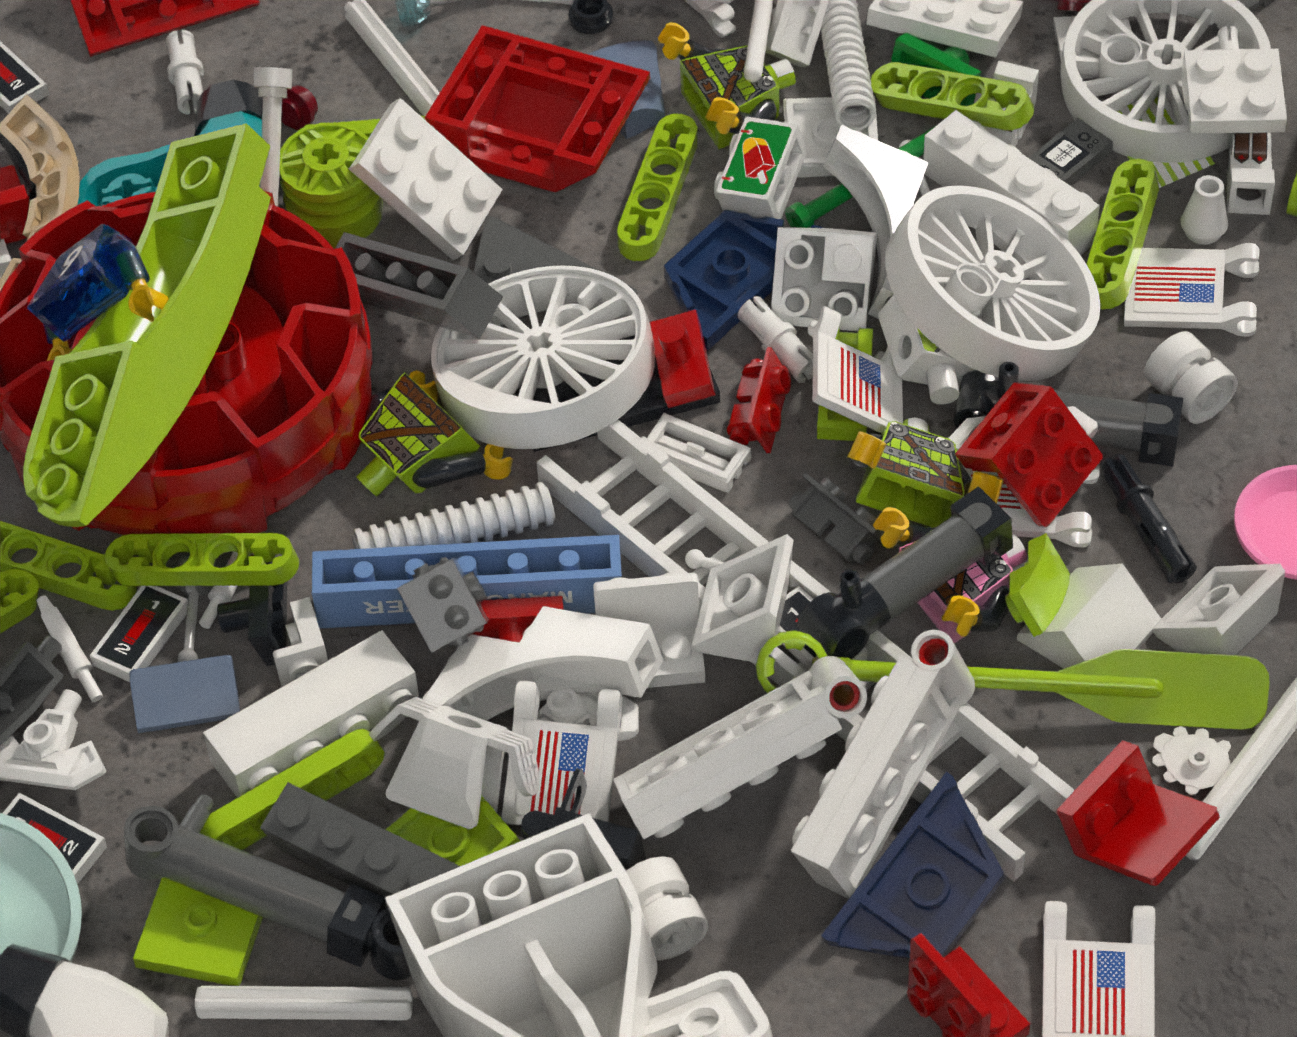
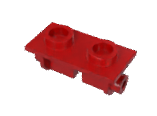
(765, 387)

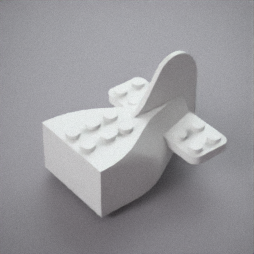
(553, 948)

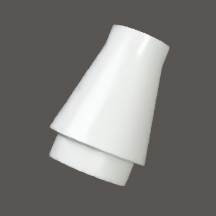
(1205, 213)

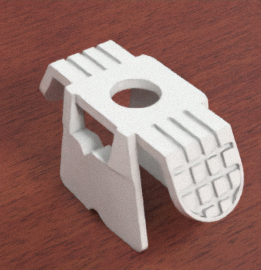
(455, 764)

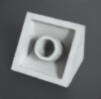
(744, 602)
(1224, 610)
(1098, 615)

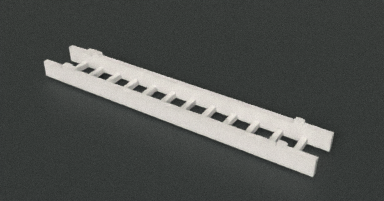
(642, 455)

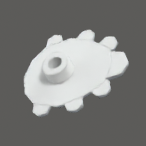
(1191, 758)

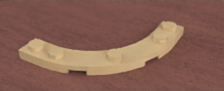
(49, 162)

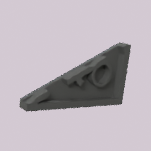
(510, 250)

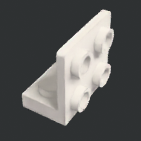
(670, 608)

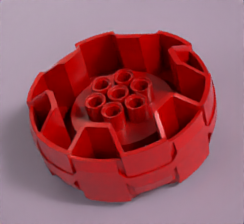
(270, 409)

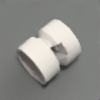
(1186, 370)
(668, 908)

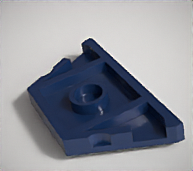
(724, 270)
(924, 883)

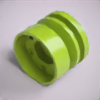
(322, 187)

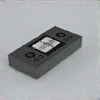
(1073, 151)

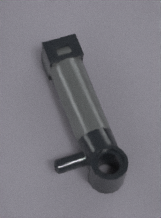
(1121, 424)
(846, 620)

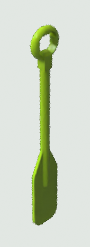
(1116, 685)

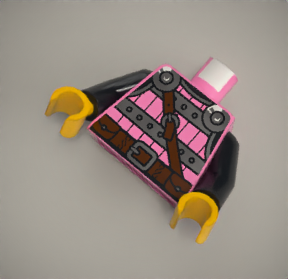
(970, 599)

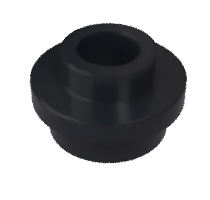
(590, 16)

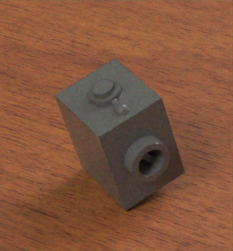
(445, 603)

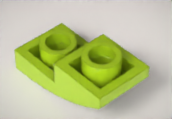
(1038, 586)

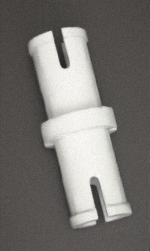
(184, 70)
(779, 336)

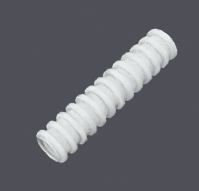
(847, 65)
(465, 522)

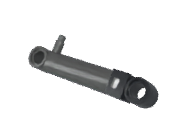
(346, 921)

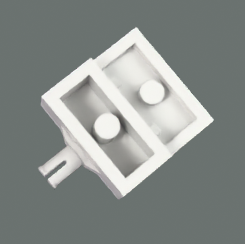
(1233, 88)

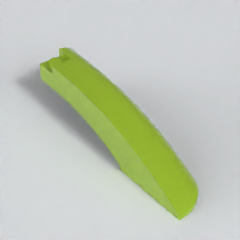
(134, 376)

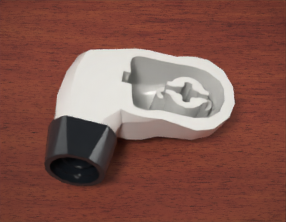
(62, 999)

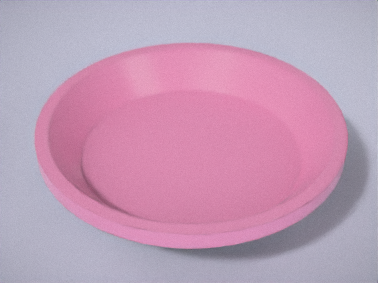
(1268, 518)

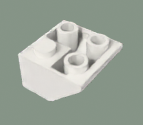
(823, 270)

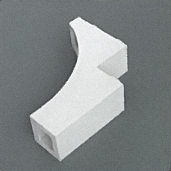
(883, 185)
(554, 653)

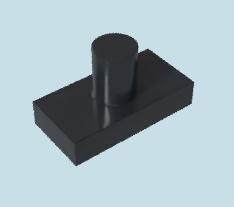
(262, 614)

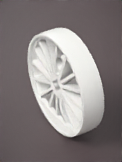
(1146, 72)
(949, 279)
(573, 336)

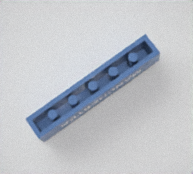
(362, 584)

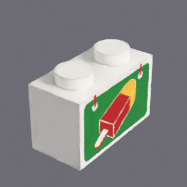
(761, 168)

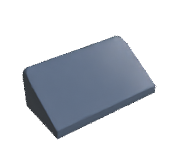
(184, 693)

